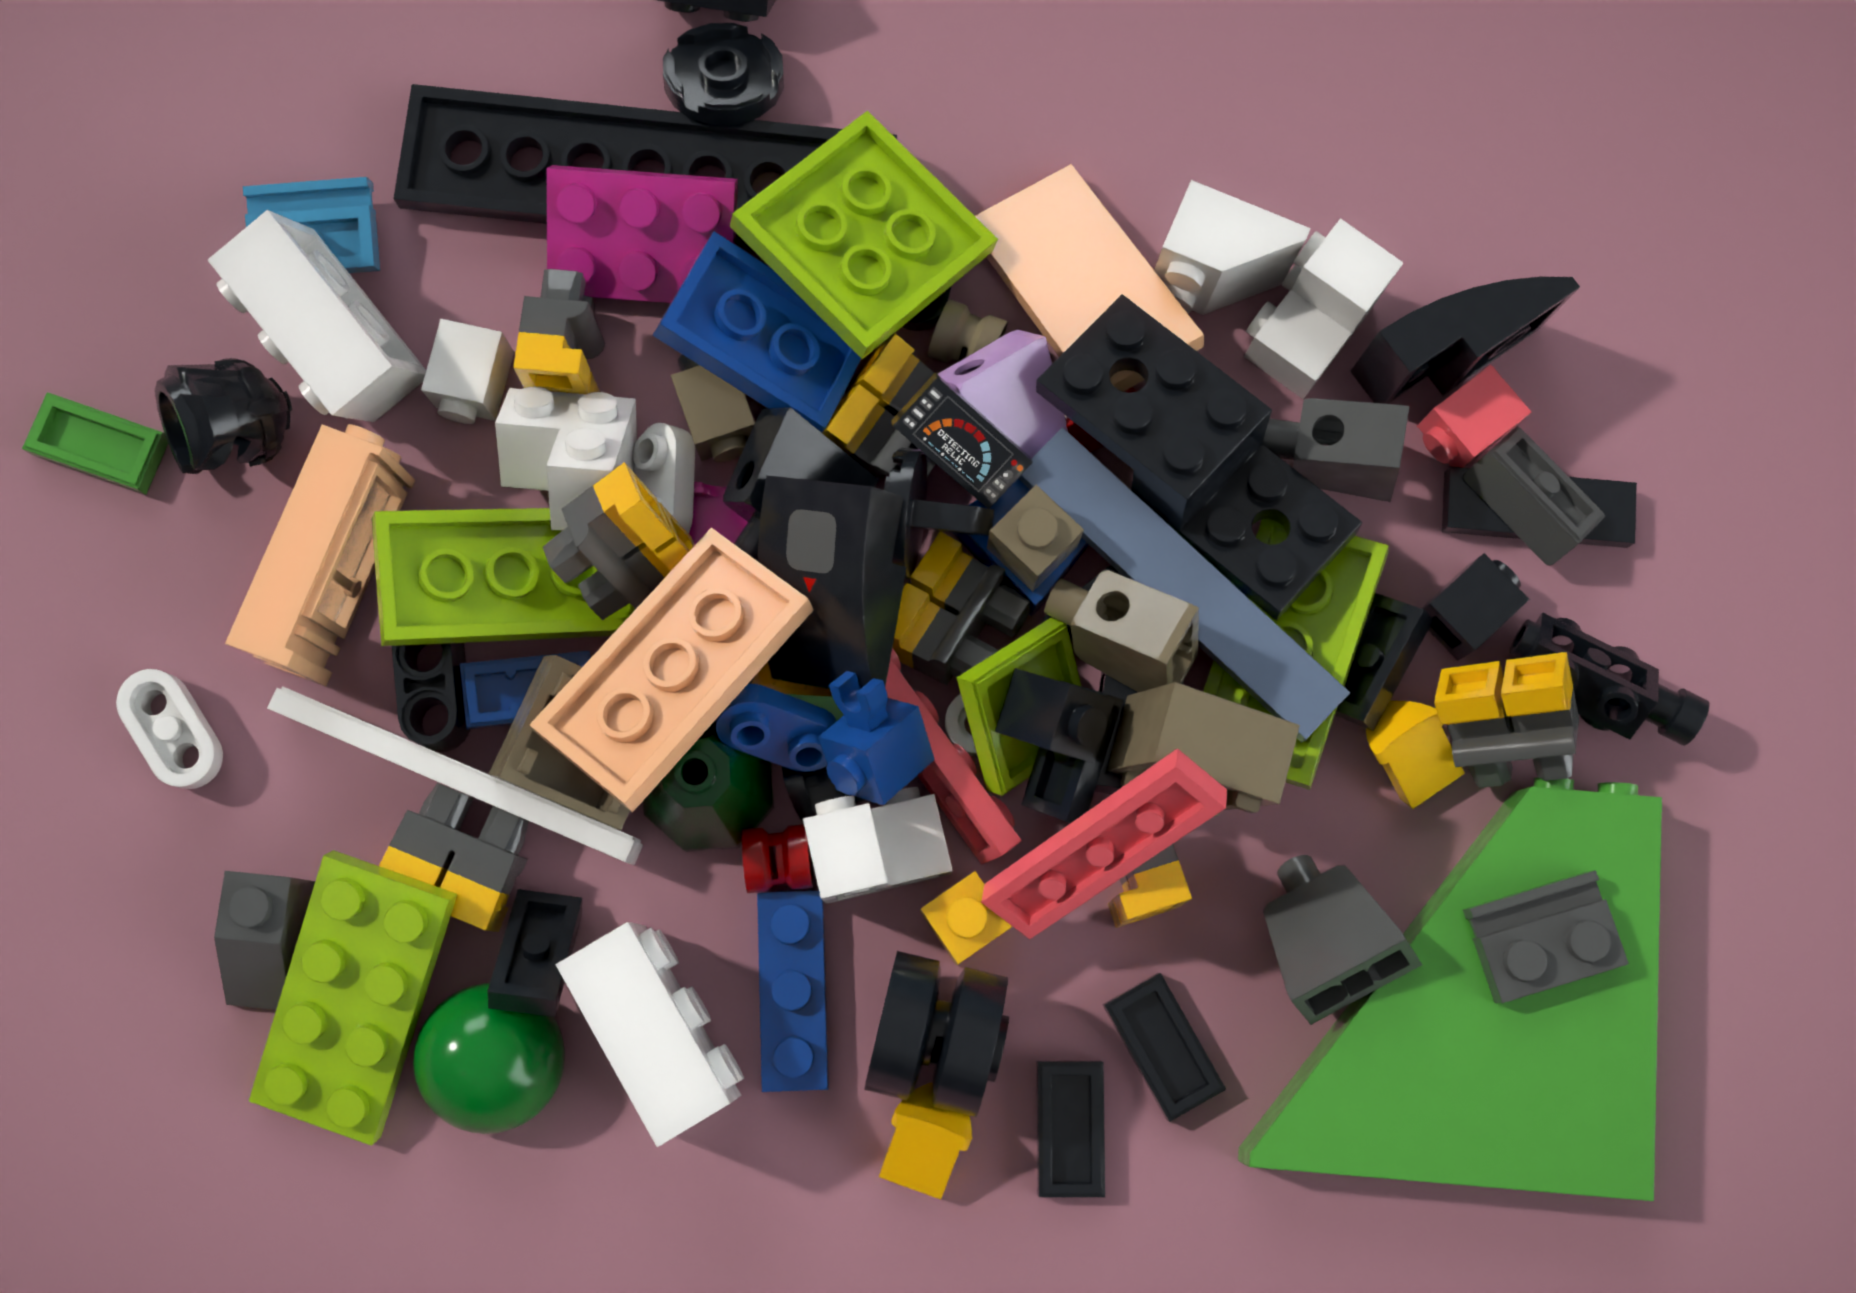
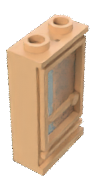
(320, 554)

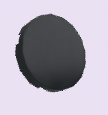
(723, 74)

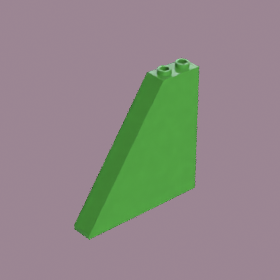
(1484, 1092)

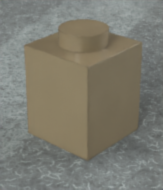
(714, 413)
(1034, 538)

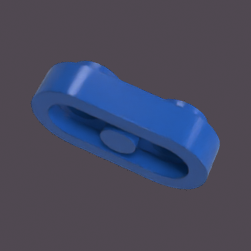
(782, 731)

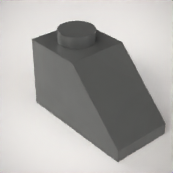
(258, 935)

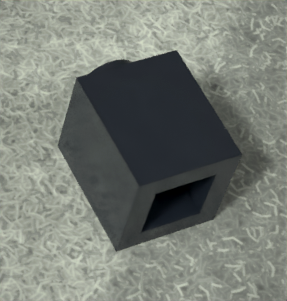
(1474, 605)
(1054, 715)

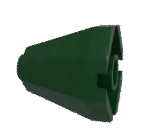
(717, 810)

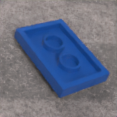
(757, 334)

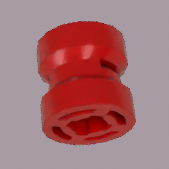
(792, 859)

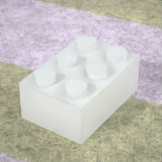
(316, 319)
(651, 1029)

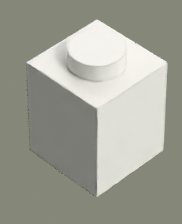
(467, 371)

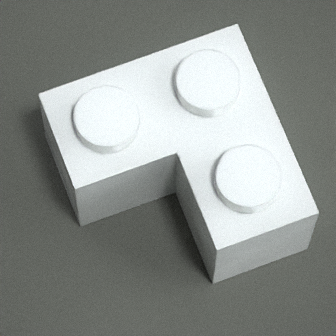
(1327, 299)
(563, 442)
(876, 848)

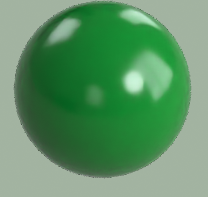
(485, 1064)

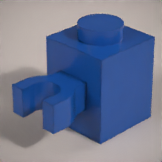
(875, 743)

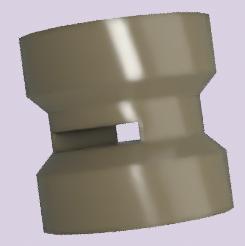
(962, 333)

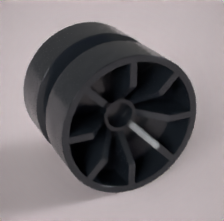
(957, 1036)

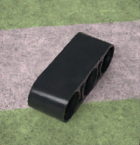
(422, 690)

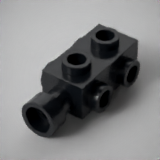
(1610, 698)

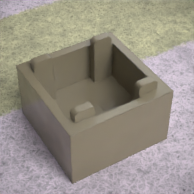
(1229, 741)
(540, 768)

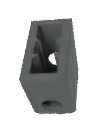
(1362, 446)
(1332, 939)

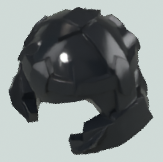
(221, 406)

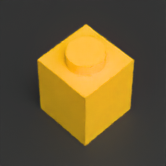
(962, 920)

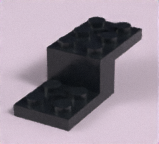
(1199, 454)

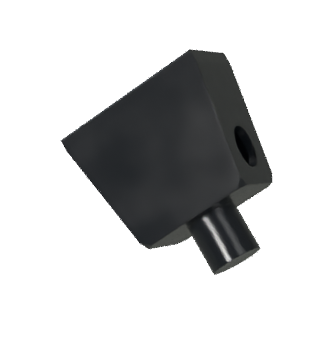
(790, 448)

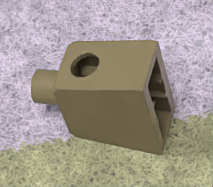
(1128, 629)

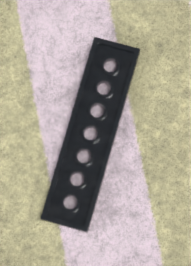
(563, 131)

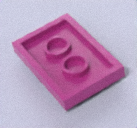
(633, 228)

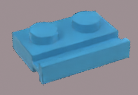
(335, 208)

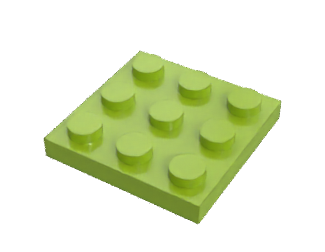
(863, 233)

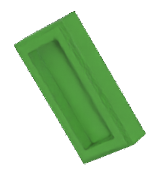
(96, 443)

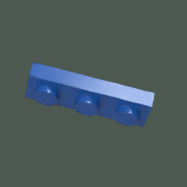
(792, 991)

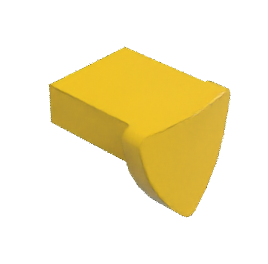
(1413, 751)
(925, 1144)

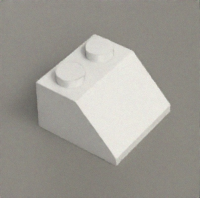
(1225, 250)

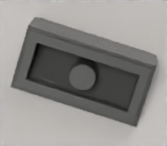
(1534, 496)

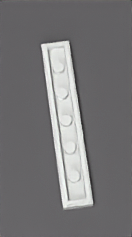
(456, 775)

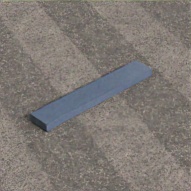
(1155, 555)

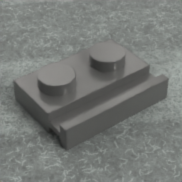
(1545, 937)

